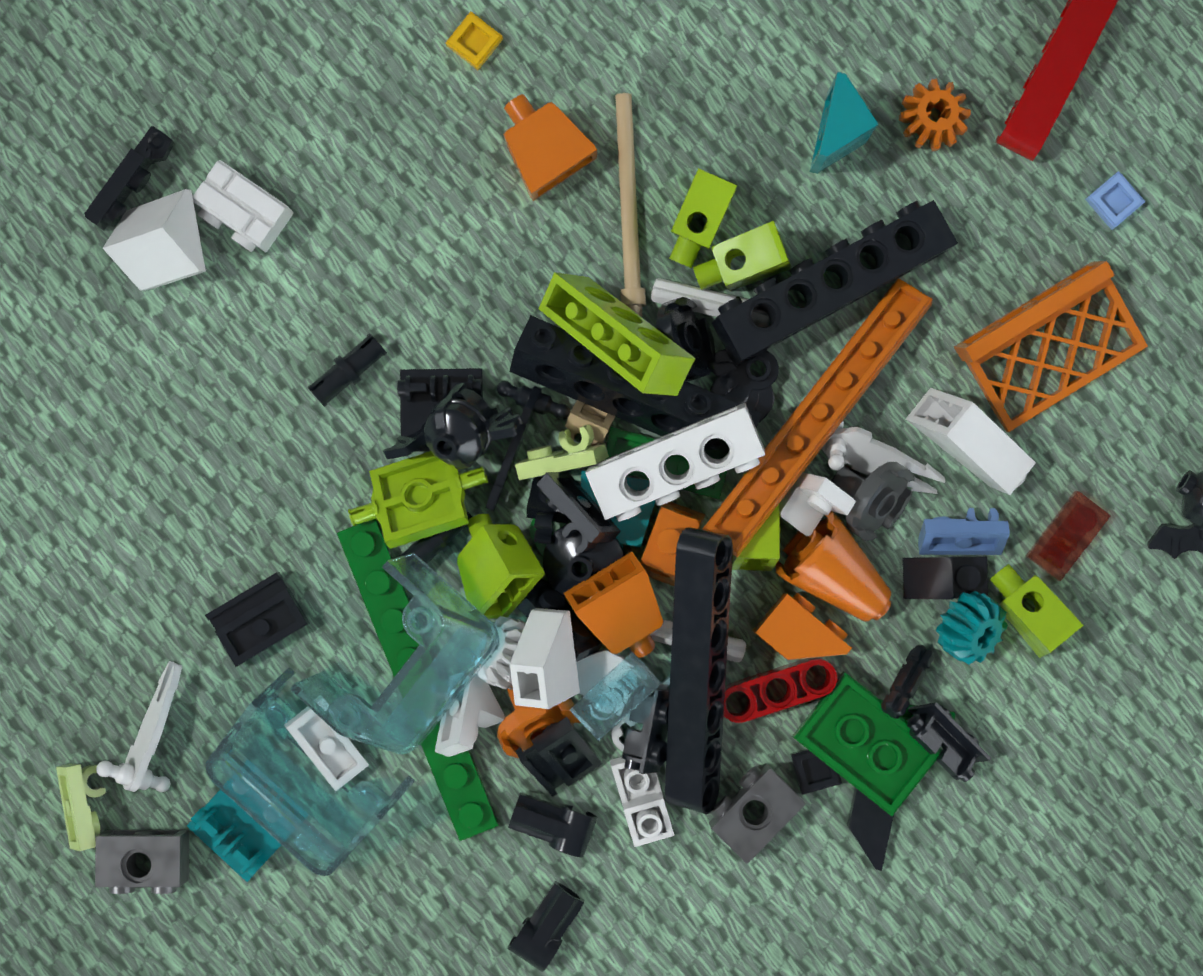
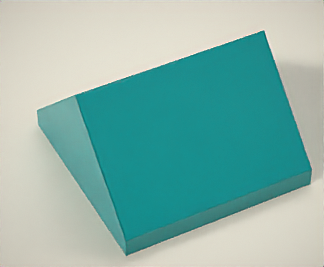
(843, 125)

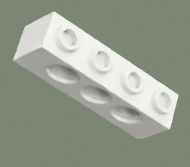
(732, 426)

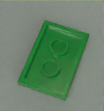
(865, 744)

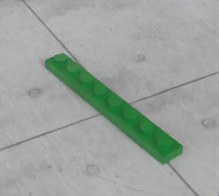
(385, 603)

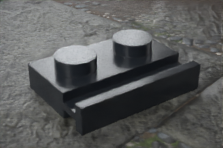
(257, 619)
(559, 756)

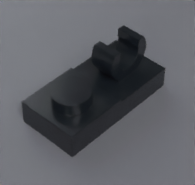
(569, 498)

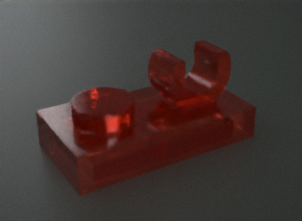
(1068, 535)

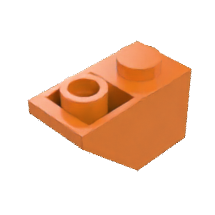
(799, 634)

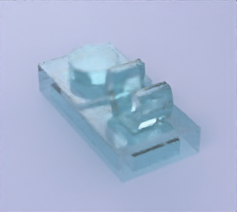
(615, 696)

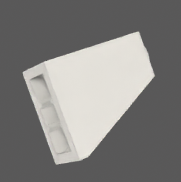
(971, 439)

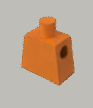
(545, 145)
(660, 551)
(619, 606)

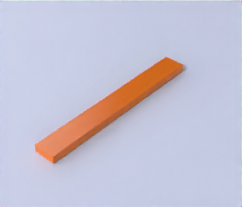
(819, 414)

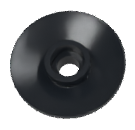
(561, 556)

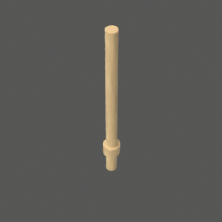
(633, 295)

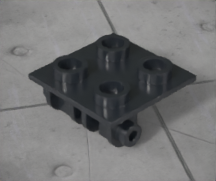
(425, 388)

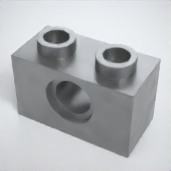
(751, 836)
(117, 866)

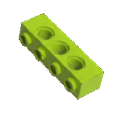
(616, 334)

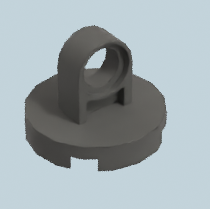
(878, 497)

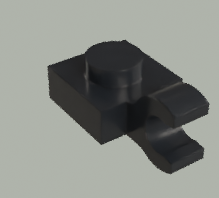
(543, 514)

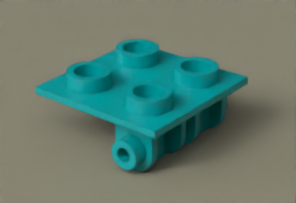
(233, 835)

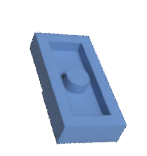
(964, 536)

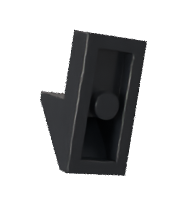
(944, 577)

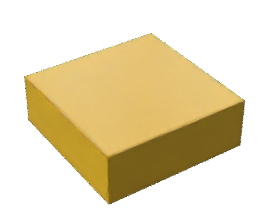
(474, 40)

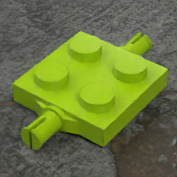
(417, 498)

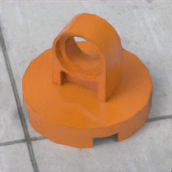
(529, 722)

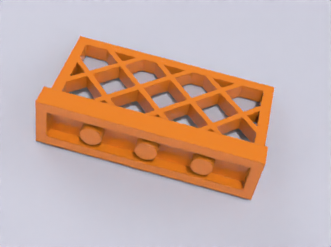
(1036, 313)

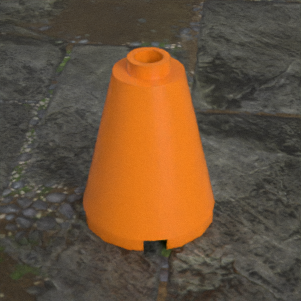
(835, 570)

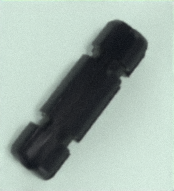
(907, 681)

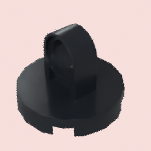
(682, 326)

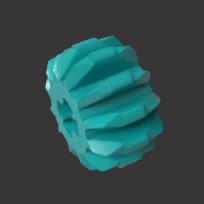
(972, 627)

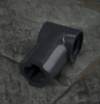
(558, 825)
(543, 931)

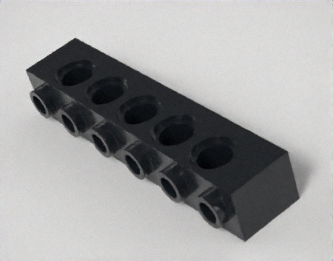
(928, 237)
(566, 366)

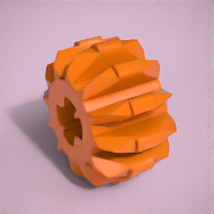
(920, 107)

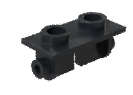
(935, 727)
(647, 748)

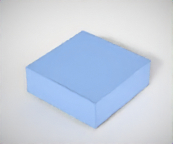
(1115, 200)

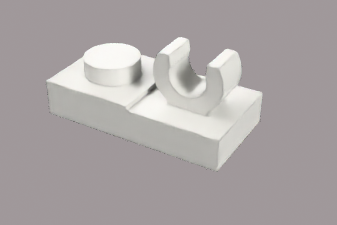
(329, 751)

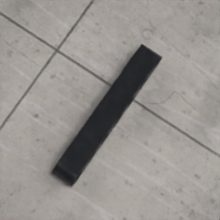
(698, 669)

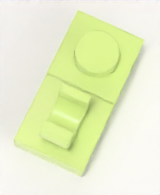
(573, 456)
(80, 822)

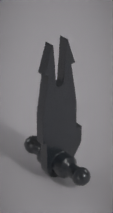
(533, 401)

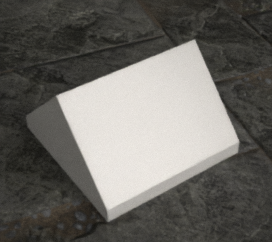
(158, 242)

